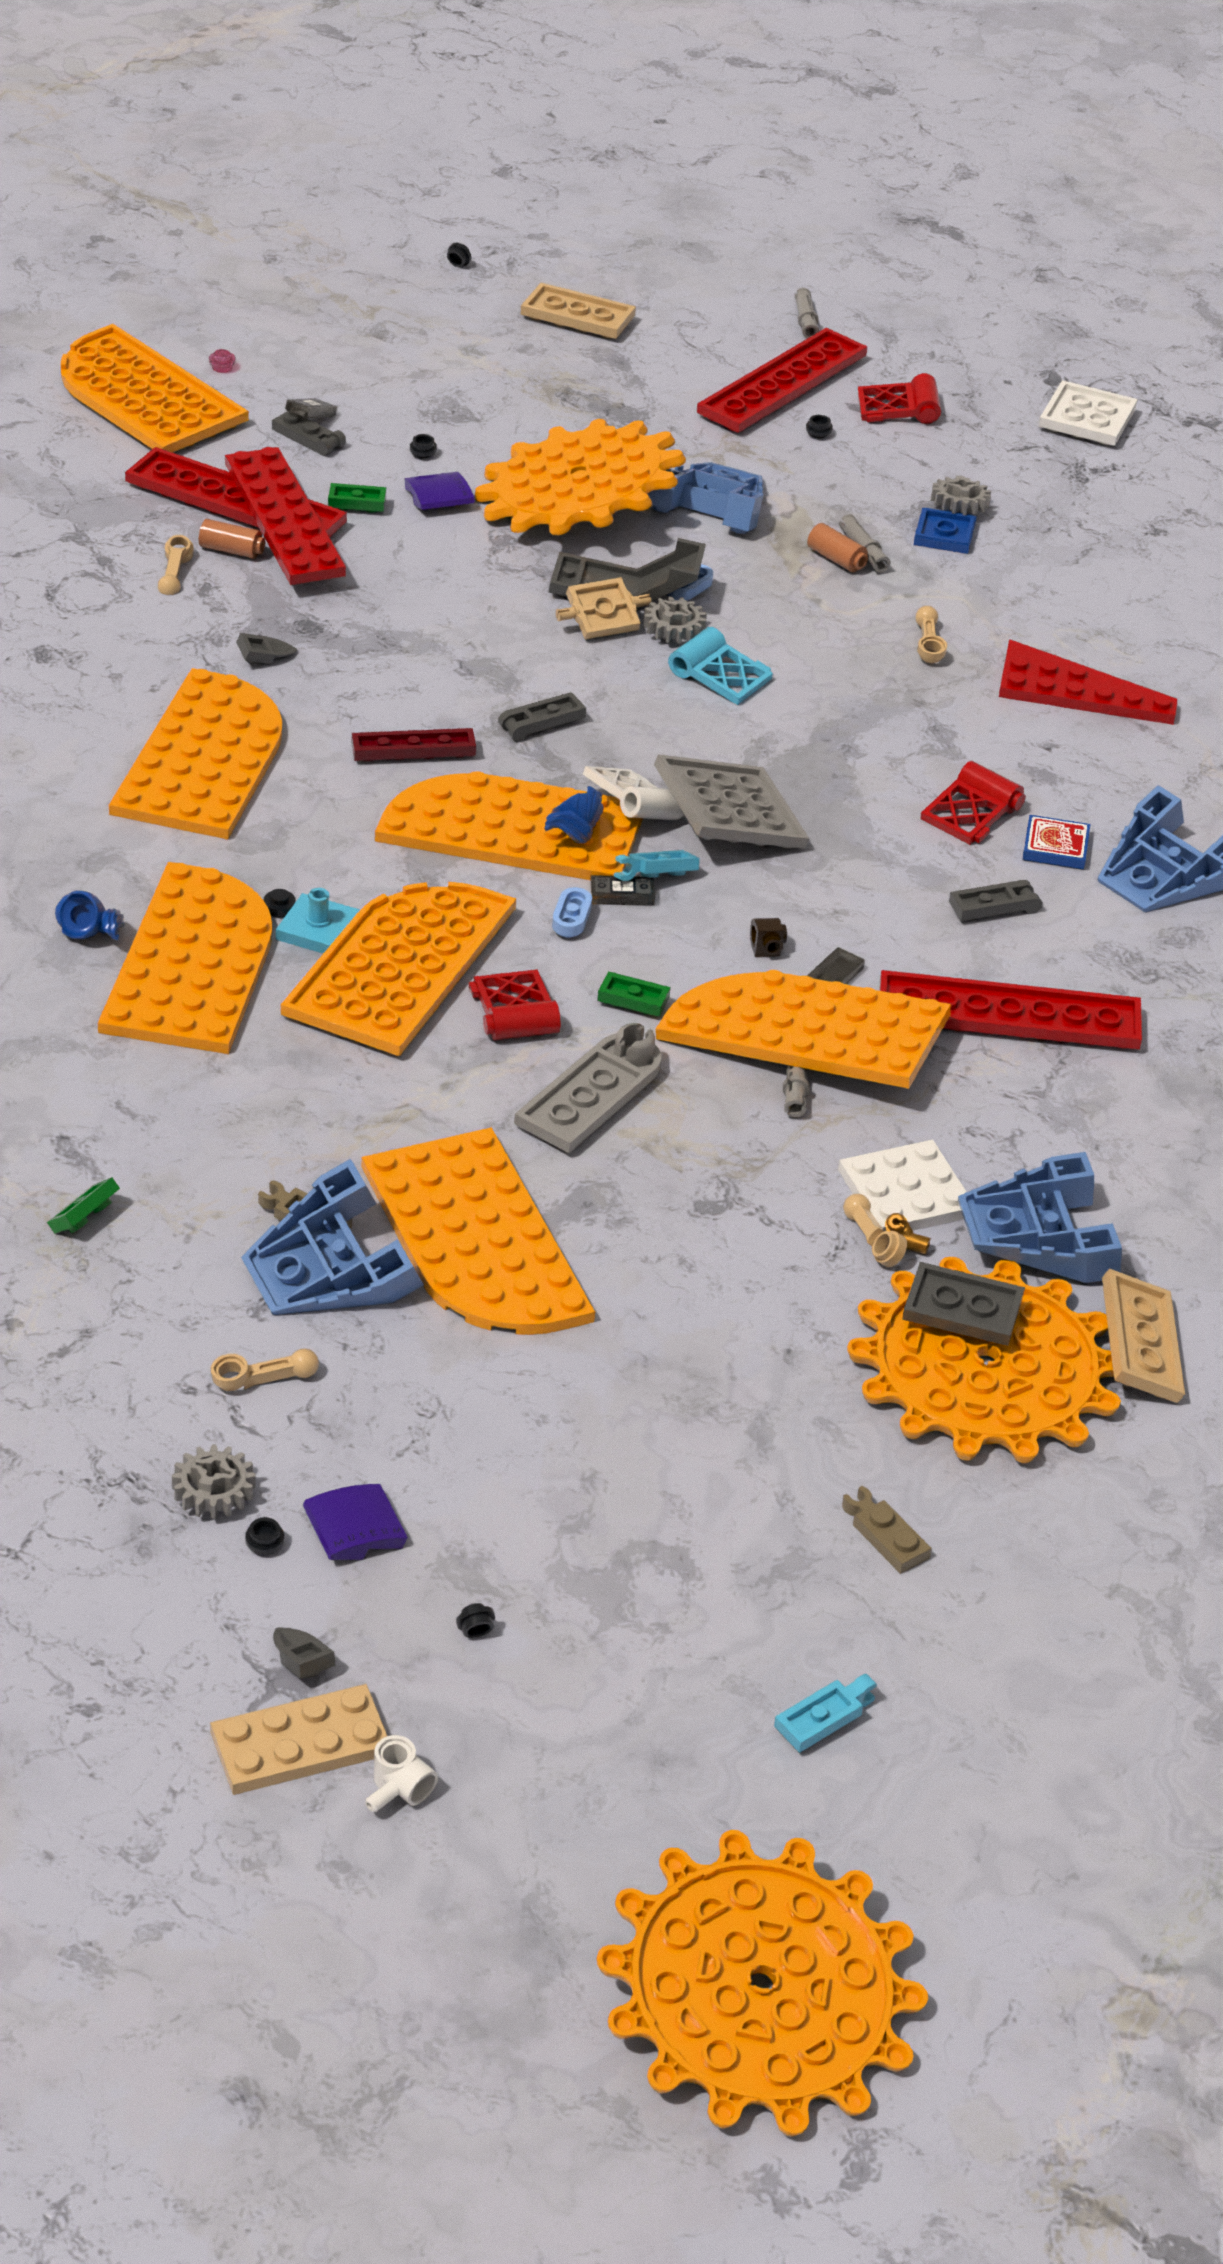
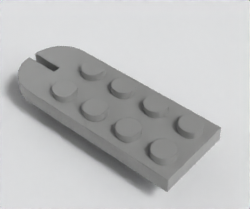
(593, 1088)

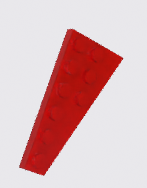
(1058, 682)

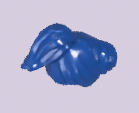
(577, 815)
(84, 916)

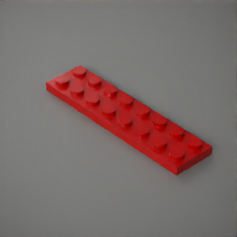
(781, 380)
(208, 488)
(285, 516)
(1027, 1009)

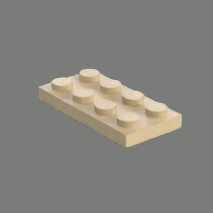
(578, 310)
(1143, 1336)
(298, 1738)

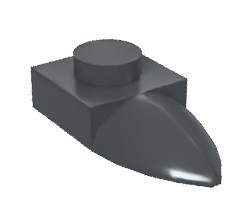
(263, 648)
(302, 1652)

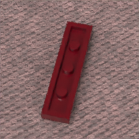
(413, 744)

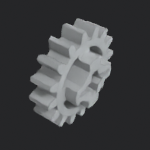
(961, 495)
(674, 619)
(213, 1481)

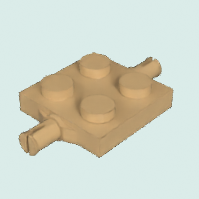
(603, 608)

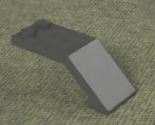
(654, 578)

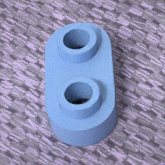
(691, 590)
(572, 912)

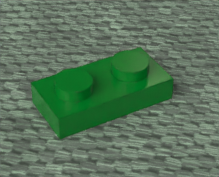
(357, 497)
(634, 994)
(93, 1199)

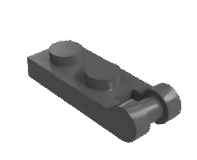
(308, 433)
(541, 715)
(995, 900)

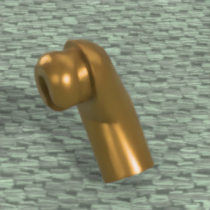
(915, 1242)

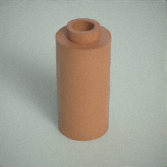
(231, 538)
(837, 547)

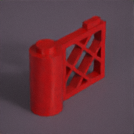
(918, 397)
(984, 790)
(518, 1016)

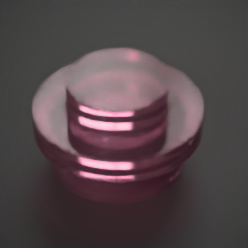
(222, 361)

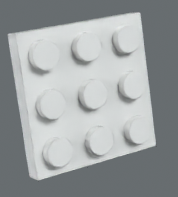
(1088, 413)
(908, 1182)

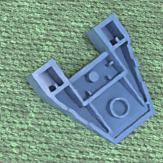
(715, 491)
(1156, 866)
(1031, 1224)
(316, 1260)

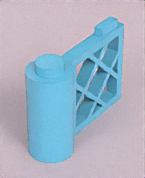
(706, 654)

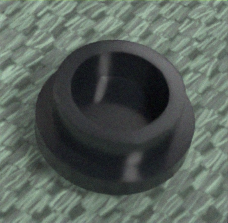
(458, 254)
(819, 426)
(423, 446)
(279, 902)
(264, 1536)
(476, 1620)

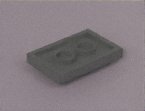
(963, 1303)

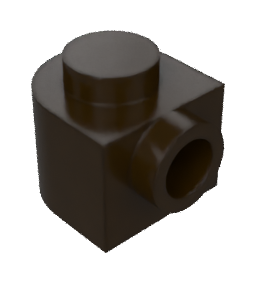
(767, 936)

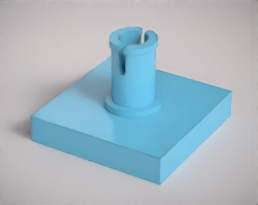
(314, 921)

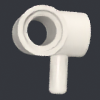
(399, 1773)

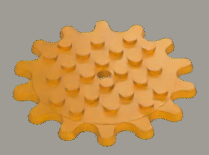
(579, 476)
(1022, 1395)
(750, 2042)

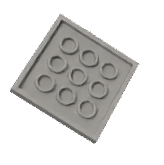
(731, 802)

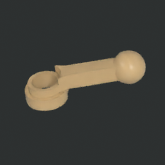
(170, 583)
(930, 646)
(858, 1209)
(301, 1363)

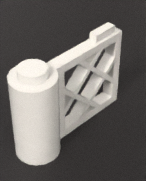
(636, 793)

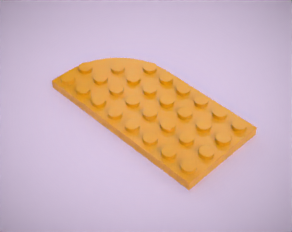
(145, 391)
(203, 757)
(504, 824)
(191, 962)
(398, 963)
(809, 1025)
(477, 1234)

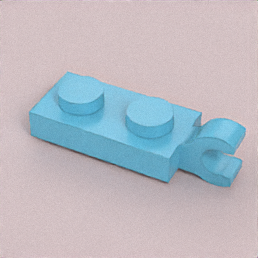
(653, 863)
(825, 1712)

